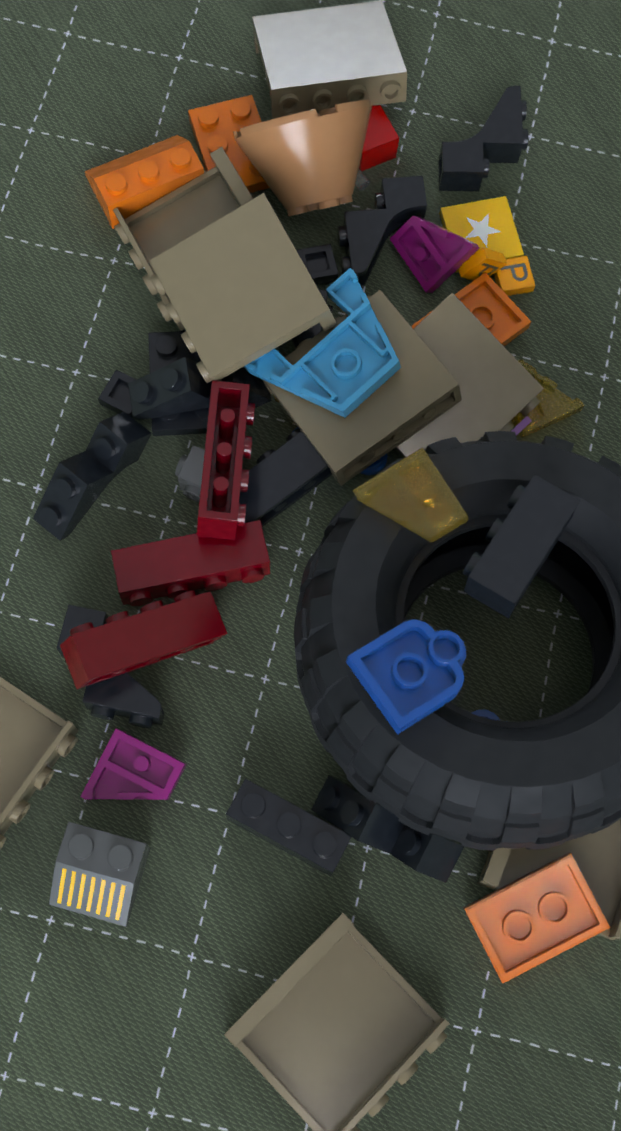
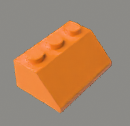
(144, 176)

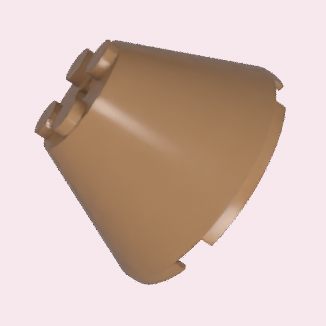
(309, 155)

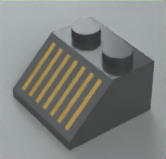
(98, 873)

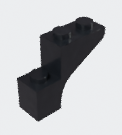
(500, 141)
(367, 230)
(183, 389)
(84, 476)
(118, 694)
(380, 828)

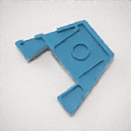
(344, 364)

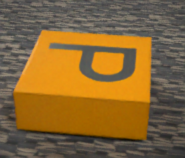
(480, 262)
(515, 276)

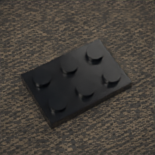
(164, 350)

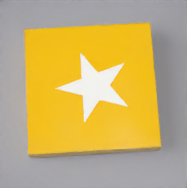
(486, 224)

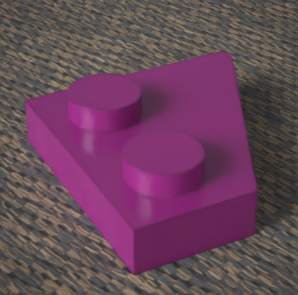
(431, 251)
(133, 771)

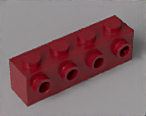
(223, 461)
(189, 564)
(142, 638)

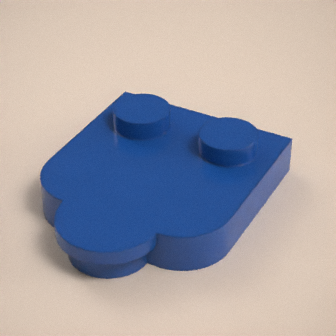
(410, 671)

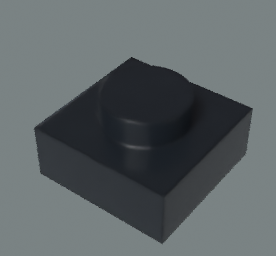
(320, 263)
(116, 394)

